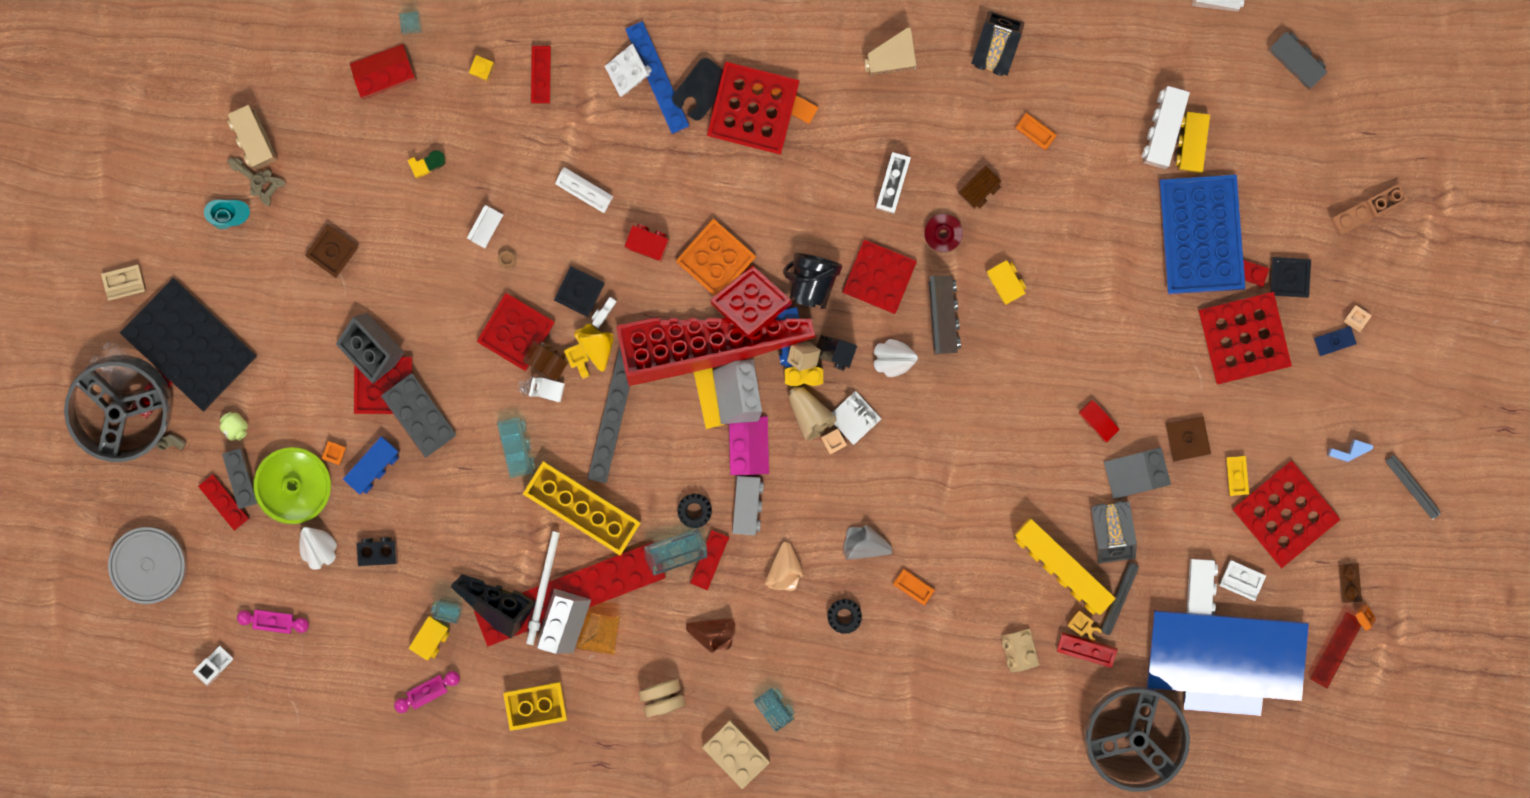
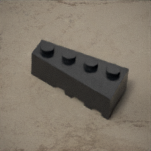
(836, 352)

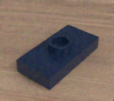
(1335, 341)

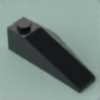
(499, 607)

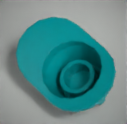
(226, 213)

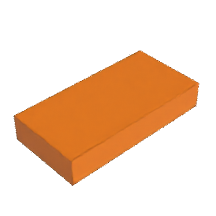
(1035, 131)
(913, 587)

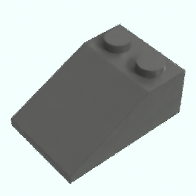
(1137, 473)

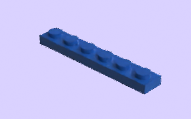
(658, 79)

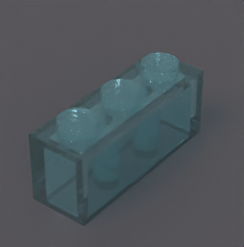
(516, 447)
(675, 552)

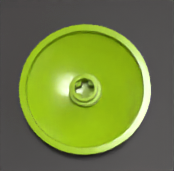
(292, 485)

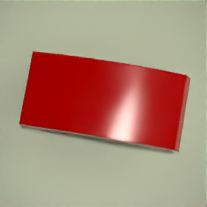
(1099, 421)

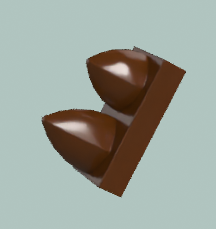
(1350, 583)

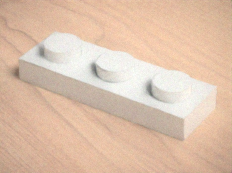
(584, 190)

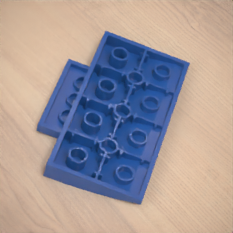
(1227, 660)

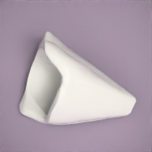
(894, 358)
(316, 547)

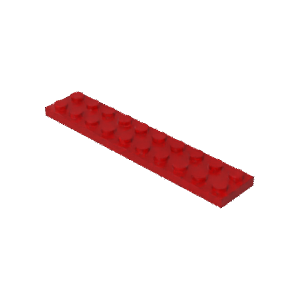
(596, 582)

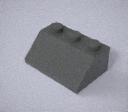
(369, 347)

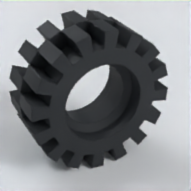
(694, 522)
(856, 616)

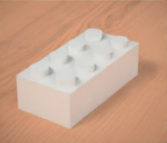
(1166, 127)

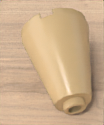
(810, 413)

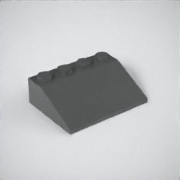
(943, 315)

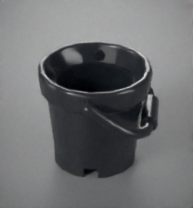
(812, 279)

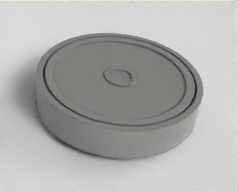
(147, 565)

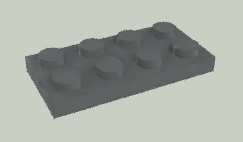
(418, 415)

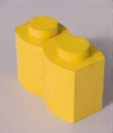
(810, 376)

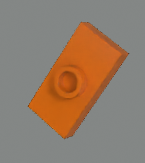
(1365, 617)

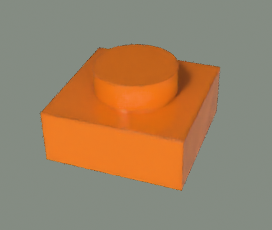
(334, 453)

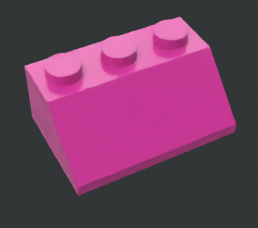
(749, 447)

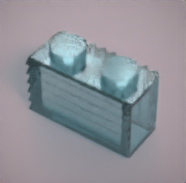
(446, 610)
(774, 708)

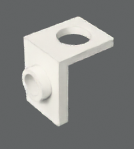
(547, 389)

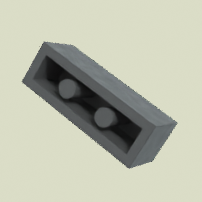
(1298, 60)
(240, 477)

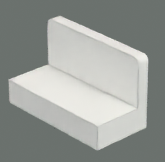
(485, 226)

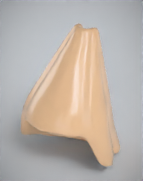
(784, 570)

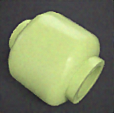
(233, 426)

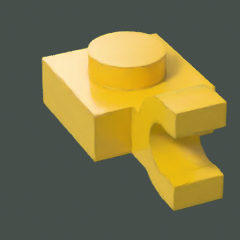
(577, 358)

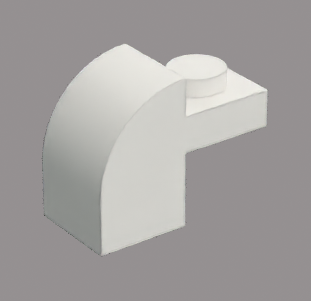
(213, 666)

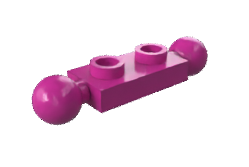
(272, 621)
(427, 692)

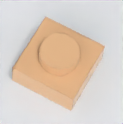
(1357, 318)
(834, 441)

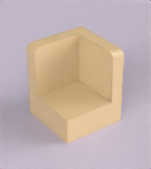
(803, 355)

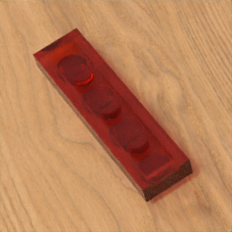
(1336, 650)

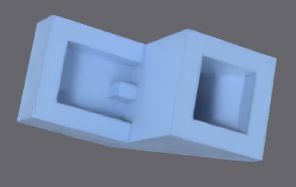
(1356, 449)

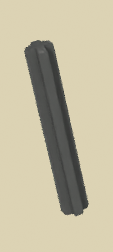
(1413, 487)
(1121, 595)

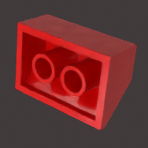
(382, 72)

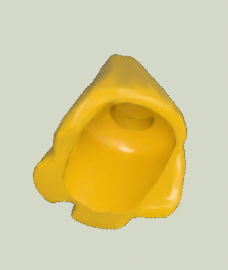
(595, 345)

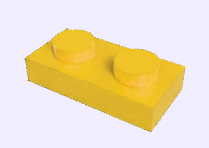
(1237, 475)

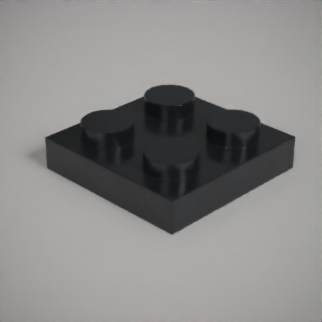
(1290, 277)
(579, 291)

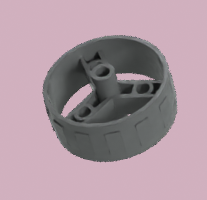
(118, 409)
(1166, 768)

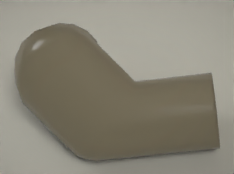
(170, 440)

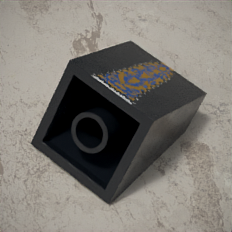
(997, 43)

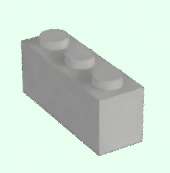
(747, 505)

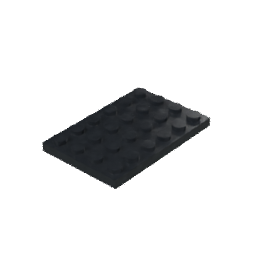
(188, 344)

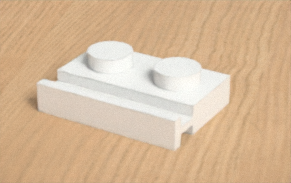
(1242, 580)

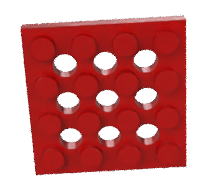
(751, 77)
(1261, 364)
(1302, 488)

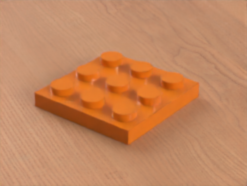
(715, 258)

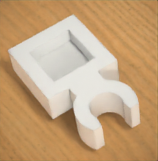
(600, 316)

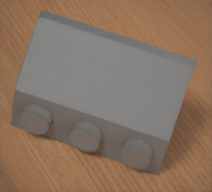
(737, 392)
(562, 622)

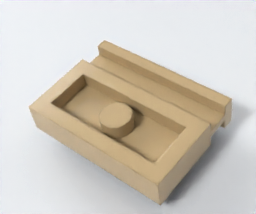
(123, 282)

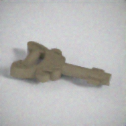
(258, 180)

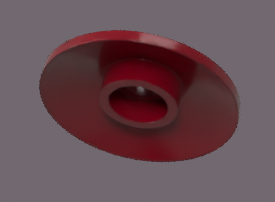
(950, 225)

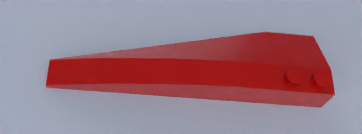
(676, 347)

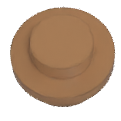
(507, 259)

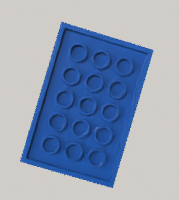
(1202, 234)

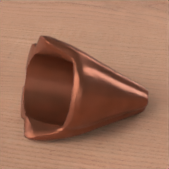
(713, 634)

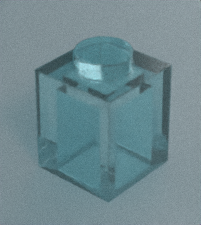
(410, 23)

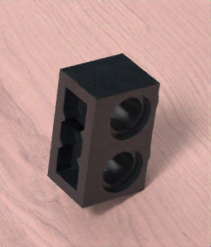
(377, 556)

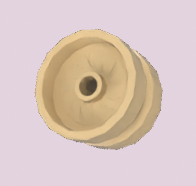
(662, 698)

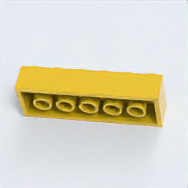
(582, 508)
(1067, 570)

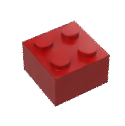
(647, 243)

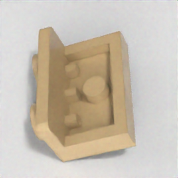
(1020, 650)

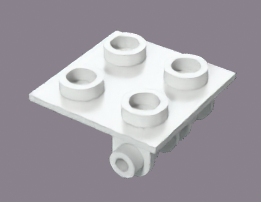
(627, 70)
(855, 417)

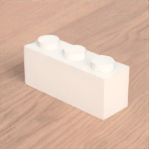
(893, 183)
(1201, 586)

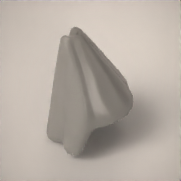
(864, 543)

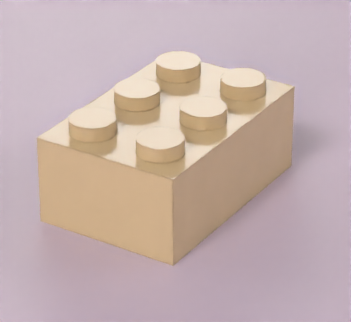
(251, 137)
(736, 754)

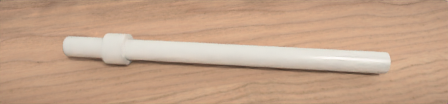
(534, 624)

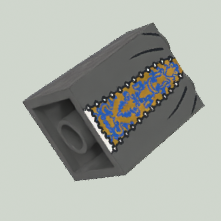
(1113, 532)

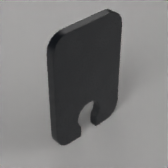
(702, 85)

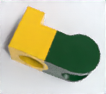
(427, 165)

